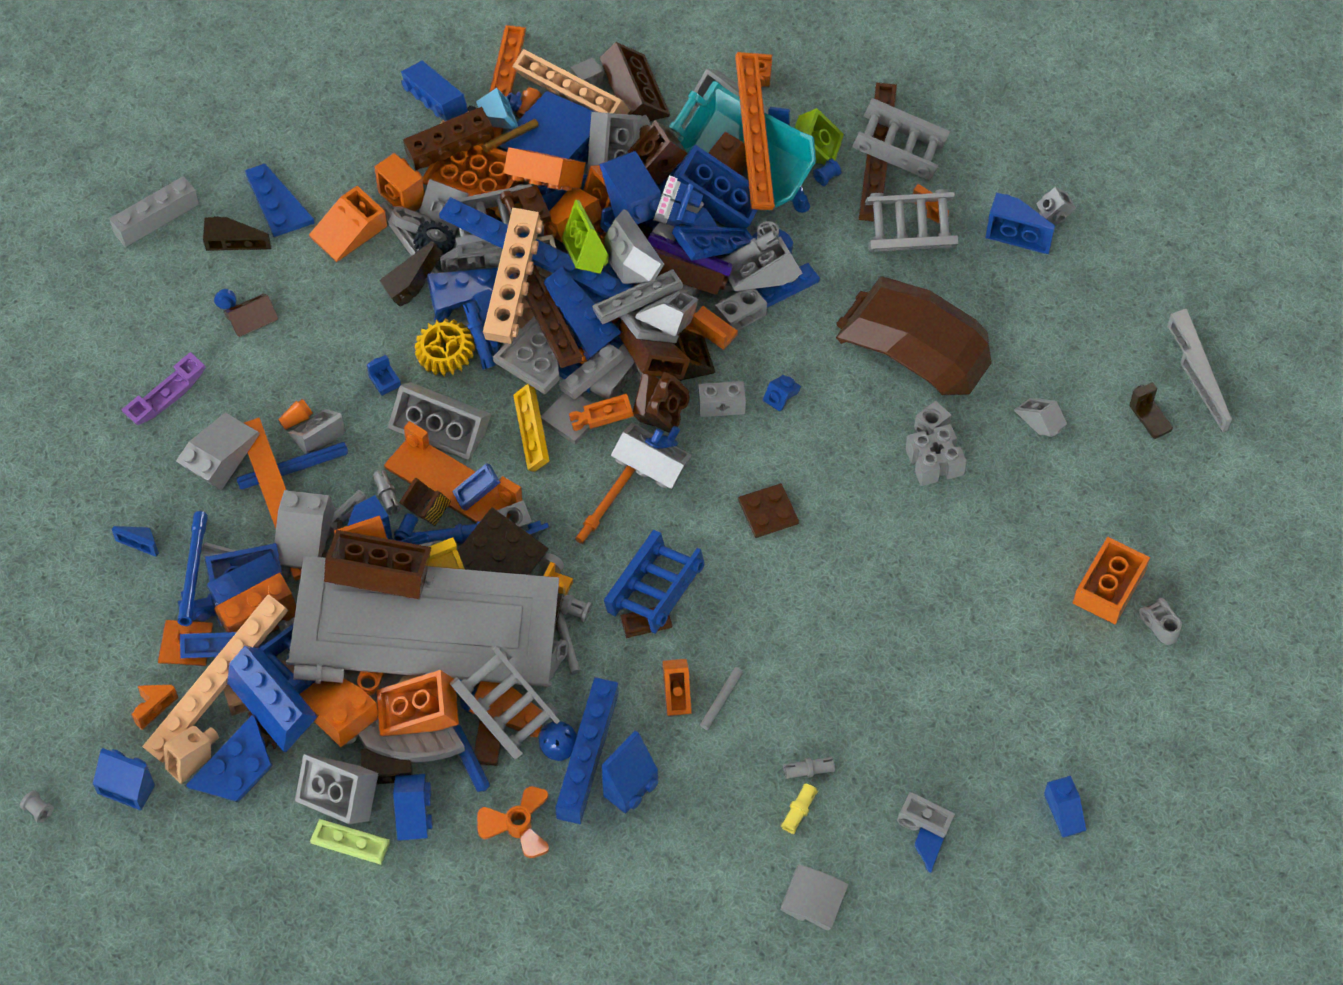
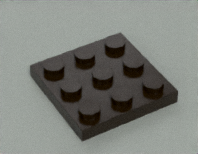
(501, 547)

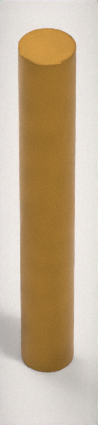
(510, 135)

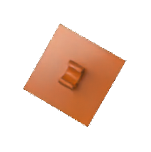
(170, 643)

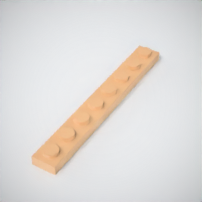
(215, 677)

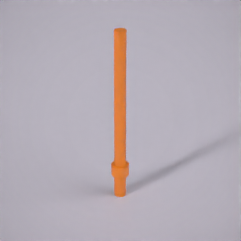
(592, 521)

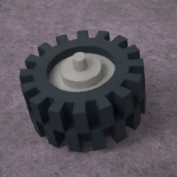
(434, 232)

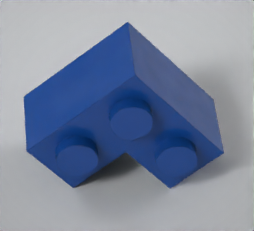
(410, 801)

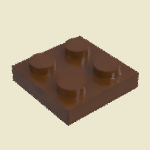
(768, 510)

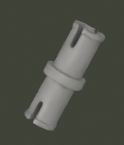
(386, 492)
(318, 673)
(808, 767)

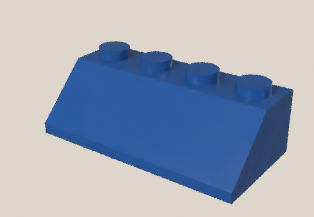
(723, 190)
(269, 696)

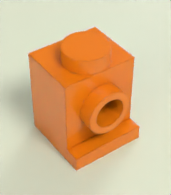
(765, 68)

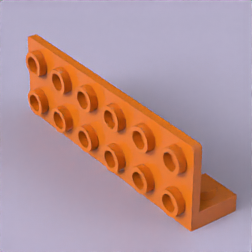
(444, 474)

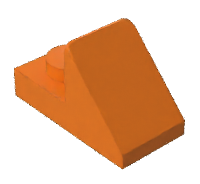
(157, 700)

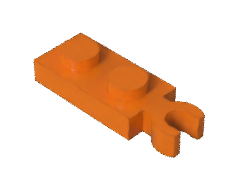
(602, 412)

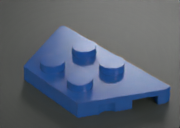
(235, 765)

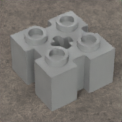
(935, 455)

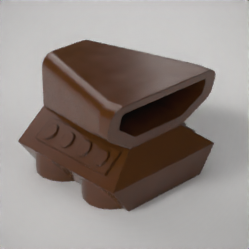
(660, 401)

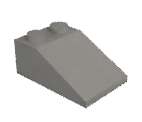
(769, 269)
(218, 450)
(302, 526)
(336, 788)

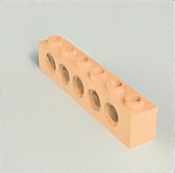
(567, 85)
(520, 222)

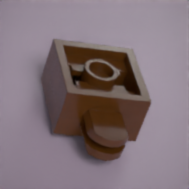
(658, 150)

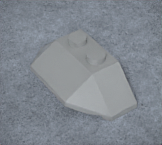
(631, 252)

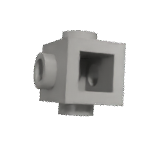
(1056, 205)

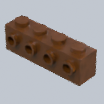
(448, 138)

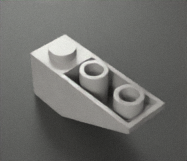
(451, 262)

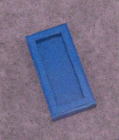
(476, 486)

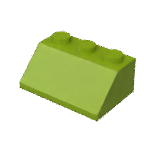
(583, 241)

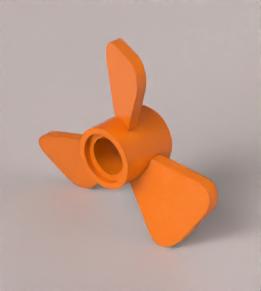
(493, 822)

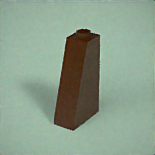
(692, 273)
(654, 356)

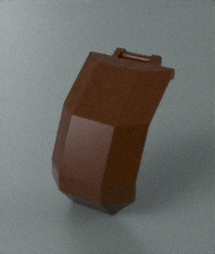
(920, 334)

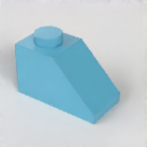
(498, 109)

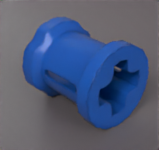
(827, 172)

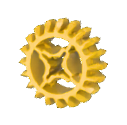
(431, 349)

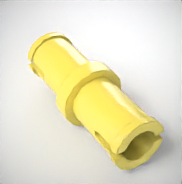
(799, 808)

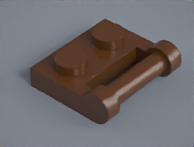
(529, 199)

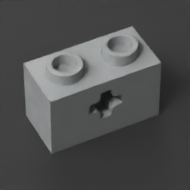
(721, 399)

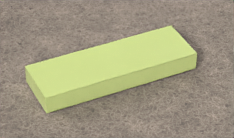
(350, 841)

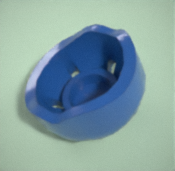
(555, 735)

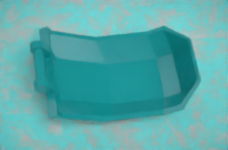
(720, 111)

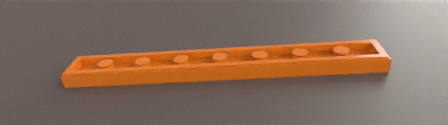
(504, 72)
(754, 131)
(268, 475)

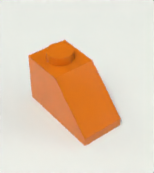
(677, 687)

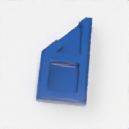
(928, 847)

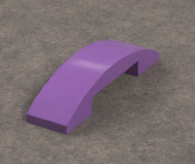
(167, 392)

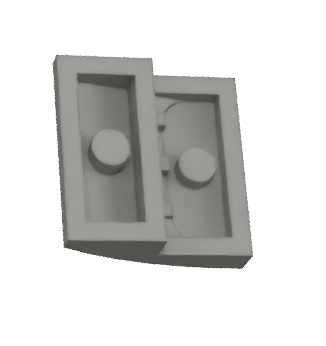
(814, 897)

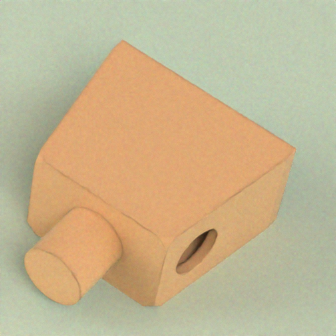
(188, 752)

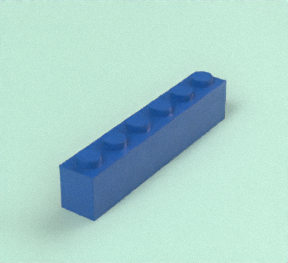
(587, 751)

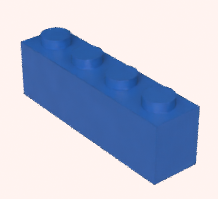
(434, 91)

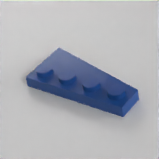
(710, 241)
(579, 313)

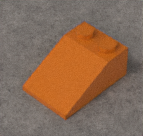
(417, 705)
(341, 709)

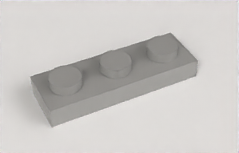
(591, 371)

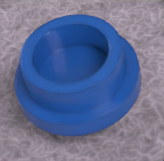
(225, 299)

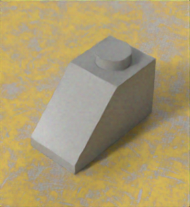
(1042, 416)

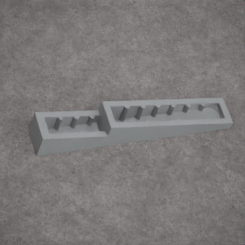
(1198, 368)

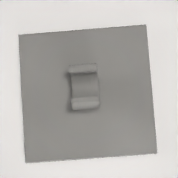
(435, 200)

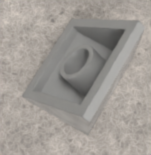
(318, 431)

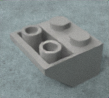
(669, 313)

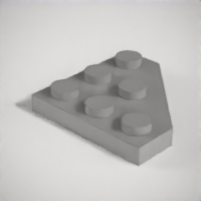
(530, 358)

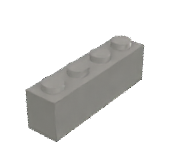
(154, 211)

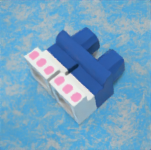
(674, 203)

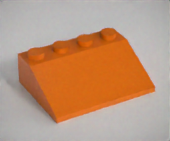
(473, 171)

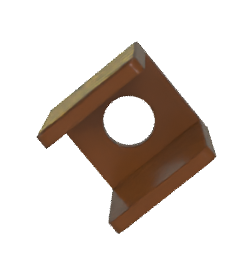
(418, 495)

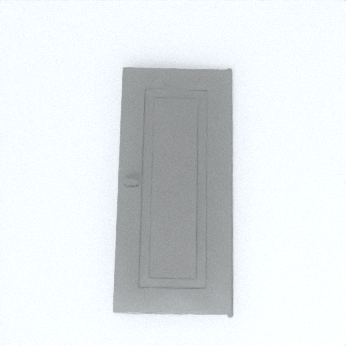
(444, 630)

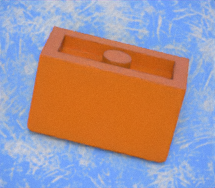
(713, 327)

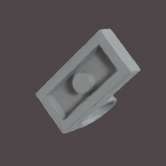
(922, 813)

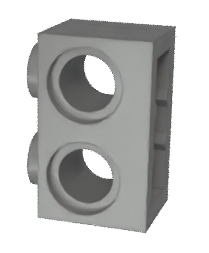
(741, 308)

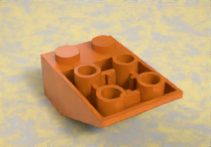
(349, 224)

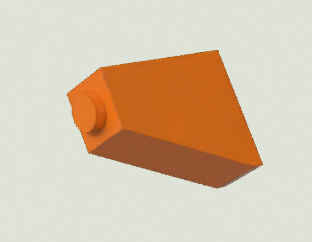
(562, 209)

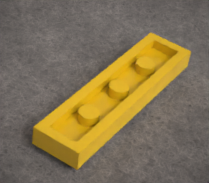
(531, 428)

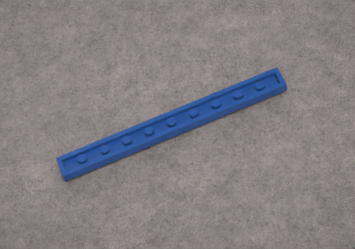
(546, 257)

